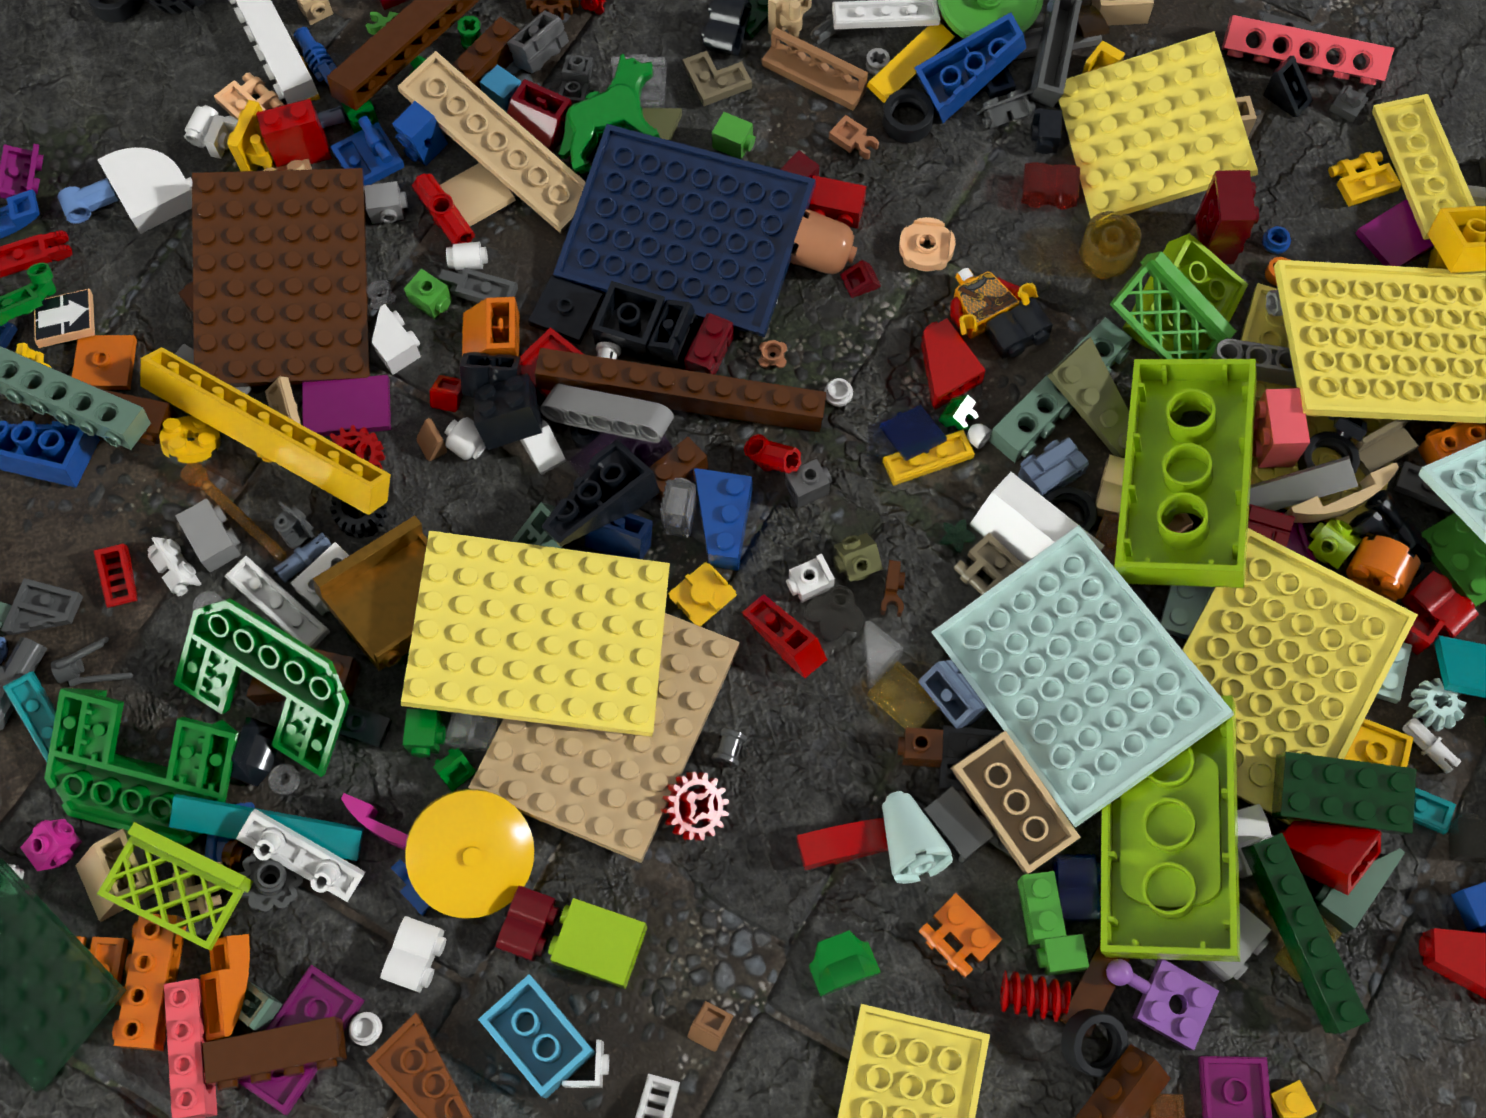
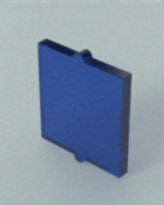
(913, 432)

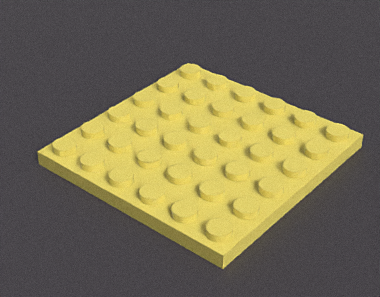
(1154, 127)

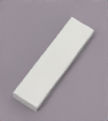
(885, 13)
(276, 603)

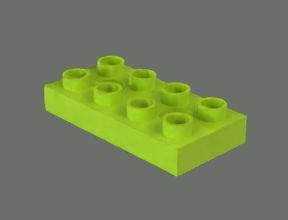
(1187, 471)

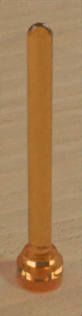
(195, 475)

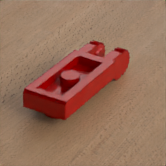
(33, 250)

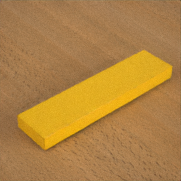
(901, 67)

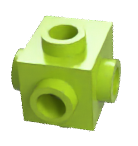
(1333, 542)

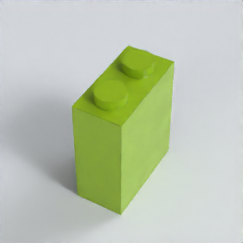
(597, 943)

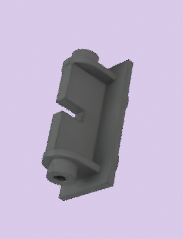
(996, 111)
(293, 526)

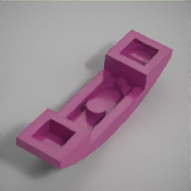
(366, 813)

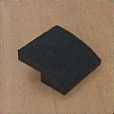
(956, 746)

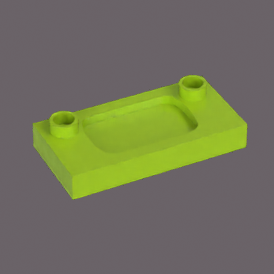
(1175, 858)

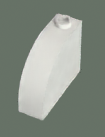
(147, 185)

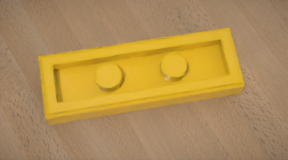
(953, 451)

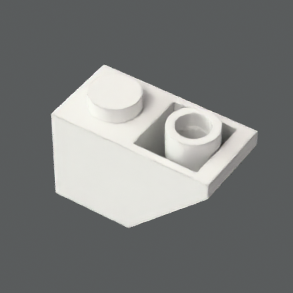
(392, 342)

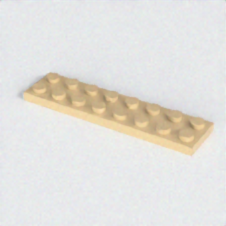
(496, 140)

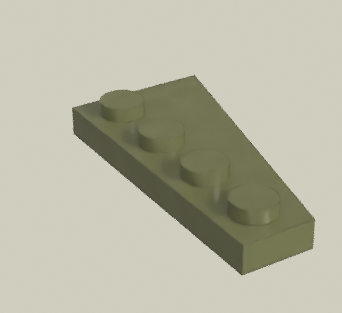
(1094, 395)

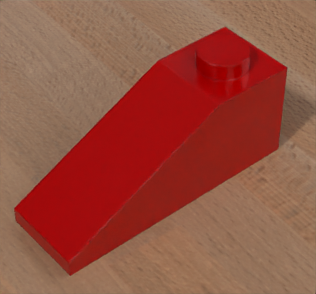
(786, 636)

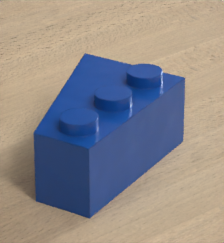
(724, 514)

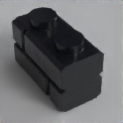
(673, 333)

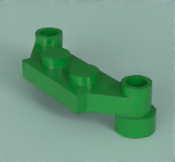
(30, 296)

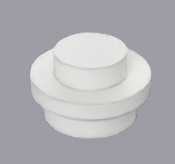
(838, 392)
(365, 1028)

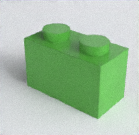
(1041, 906)

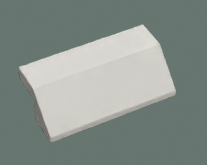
(1023, 519)

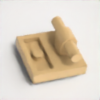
(787, 15)

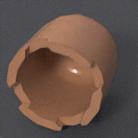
(823, 244)

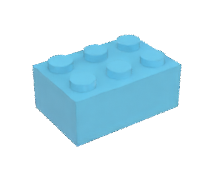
(537, 1036)

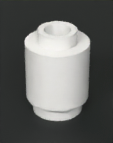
(199, 125)
(466, 255)

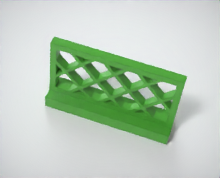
(1183, 295)

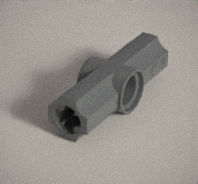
(22, 660)

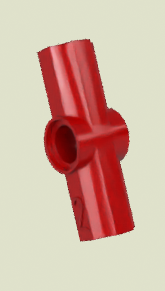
(436, 200)

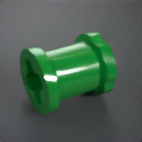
(472, 30)

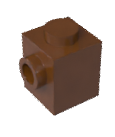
(921, 747)

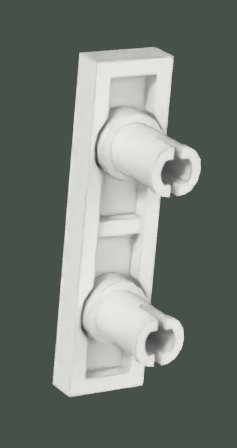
(300, 855)

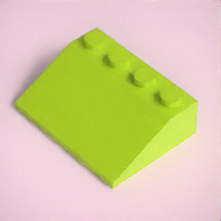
(1209, 275)

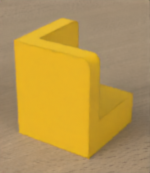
(1103, 56)

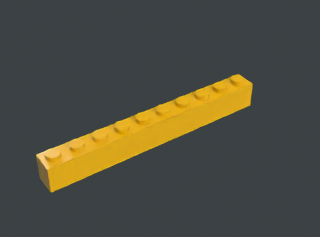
(265, 430)

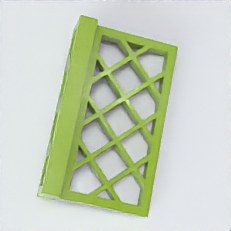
(180, 858)

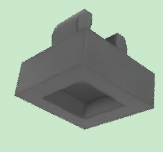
(1348, 103)

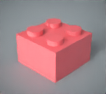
(1279, 428)

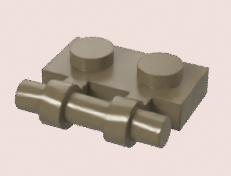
(992, 559)

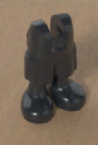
(1400, 529)

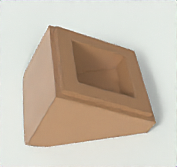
(431, 441)
(710, 1026)

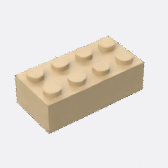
(1015, 802)

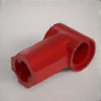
(772, 455)

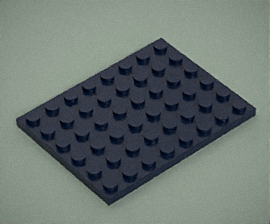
(686, 227)

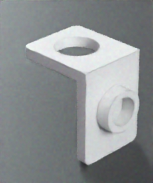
(601, 1069)

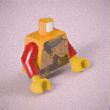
(984, 298)

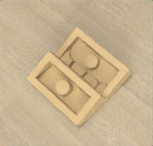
(477, 193)

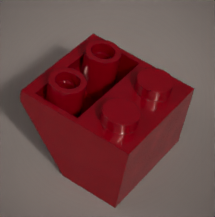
(540, 112)

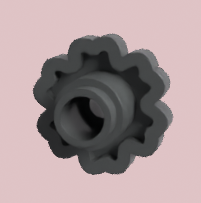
(266, 896)

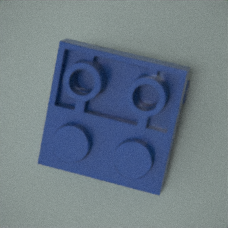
(370, 151)

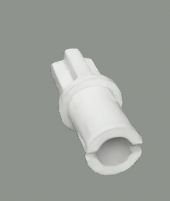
(1431, 745)

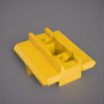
(702, 594)

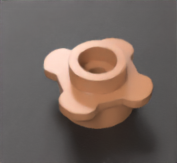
(775, 347)

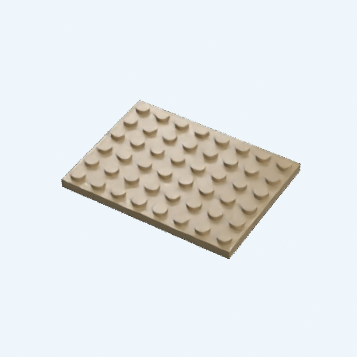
(613, 782)

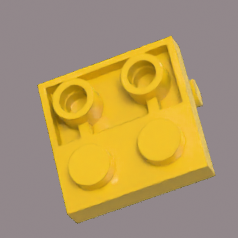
(247, 141)

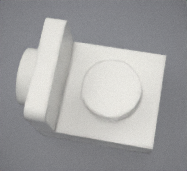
(218, 135)

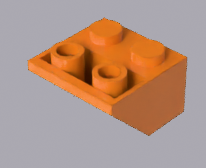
(492, 327)

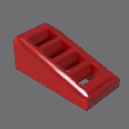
(101, 558)

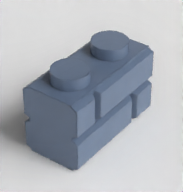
(1053, 468)
(953, 694)

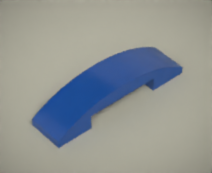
(18, 213)

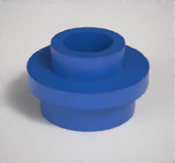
(1276, 233)

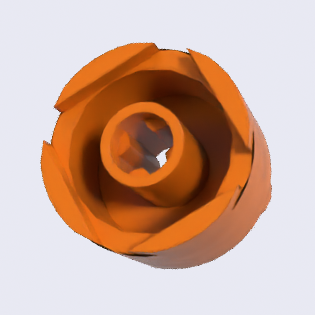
(1383, 567)

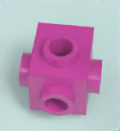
(51, 844)

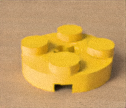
(175, 442)

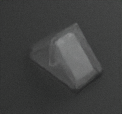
(880, 652)

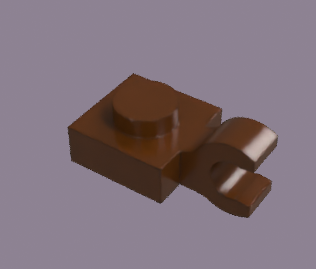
(894, 582)

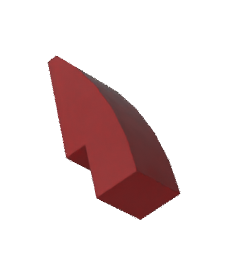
(842, 843)

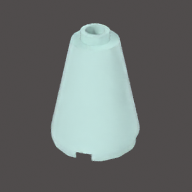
(912, 840)

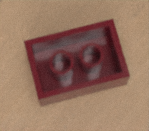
(1227, 214)

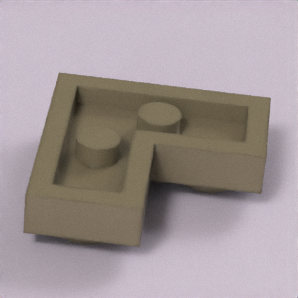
(715, 84)

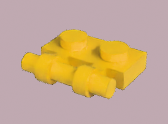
(1368, 184)

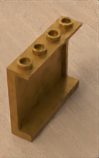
(378, 592)

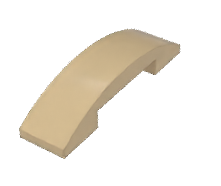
(1313, 510)

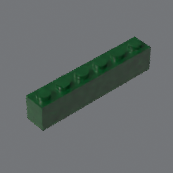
(1305, 934)

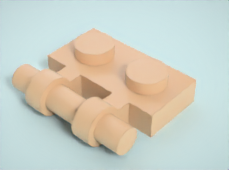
(235, 97)

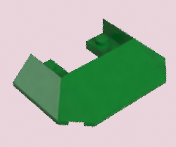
(232, 639)
(123, 789)

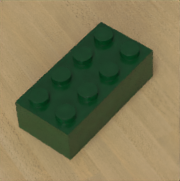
(1344, 793)

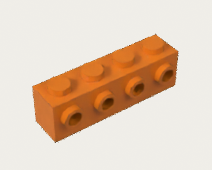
(1444, 443)
(149, 967)

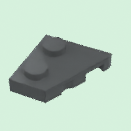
(40, 607)

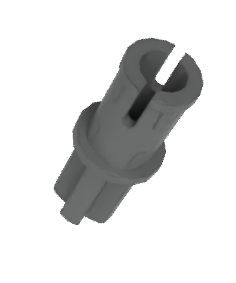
(824, 30)

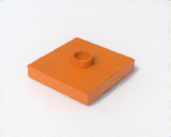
(105, 361)

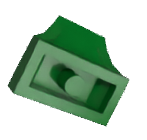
(842, 962)

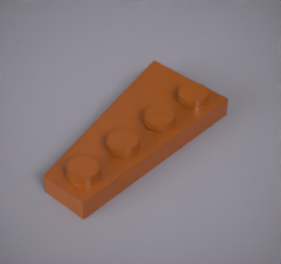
(418, 1074)

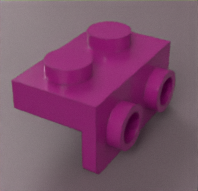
(18, 170)

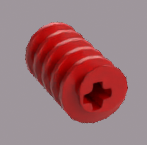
(1035, 995)

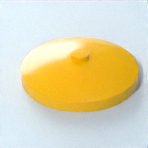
(469, 853)

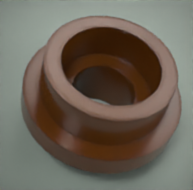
(234, 854)

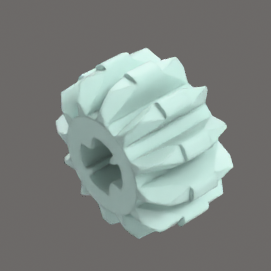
(1438, 716)

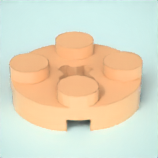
(926, 259)

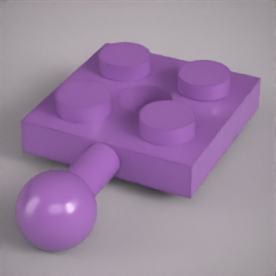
(1154, 1006)

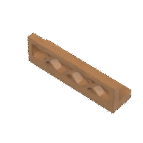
(814, 72)

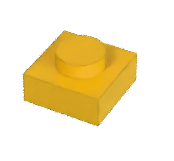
(1292, 1101)

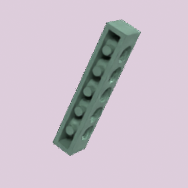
(71, 400)
(1017, 443)

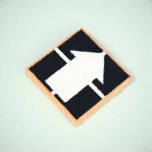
(64, 318)

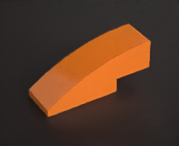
(225, 985)

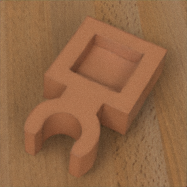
(852, 135)

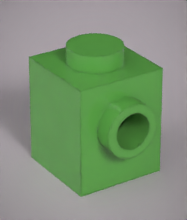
(733, 136)
(428, 294)
(1062, 955)

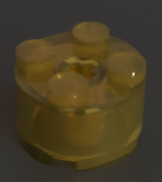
(1110, 244)

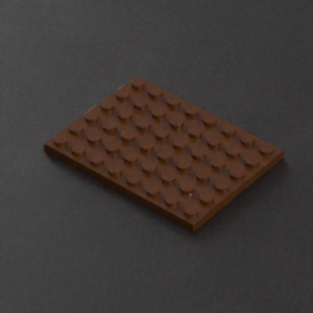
(280, 276)

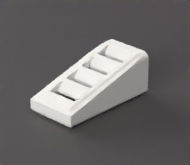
(661, 1084)

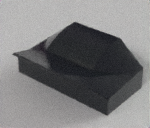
(253, 752)

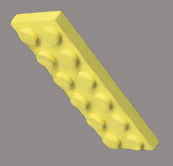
(1422, 158)

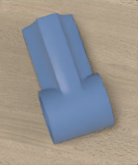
(79, 203)

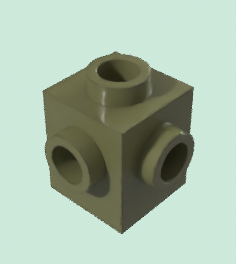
(857, 557)

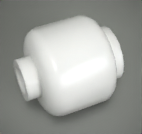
(464, 439)

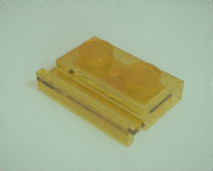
(903, 697)

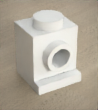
(808, 589)

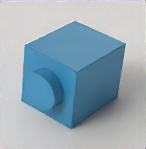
(499, 86)

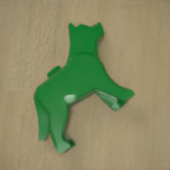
(616, 106)

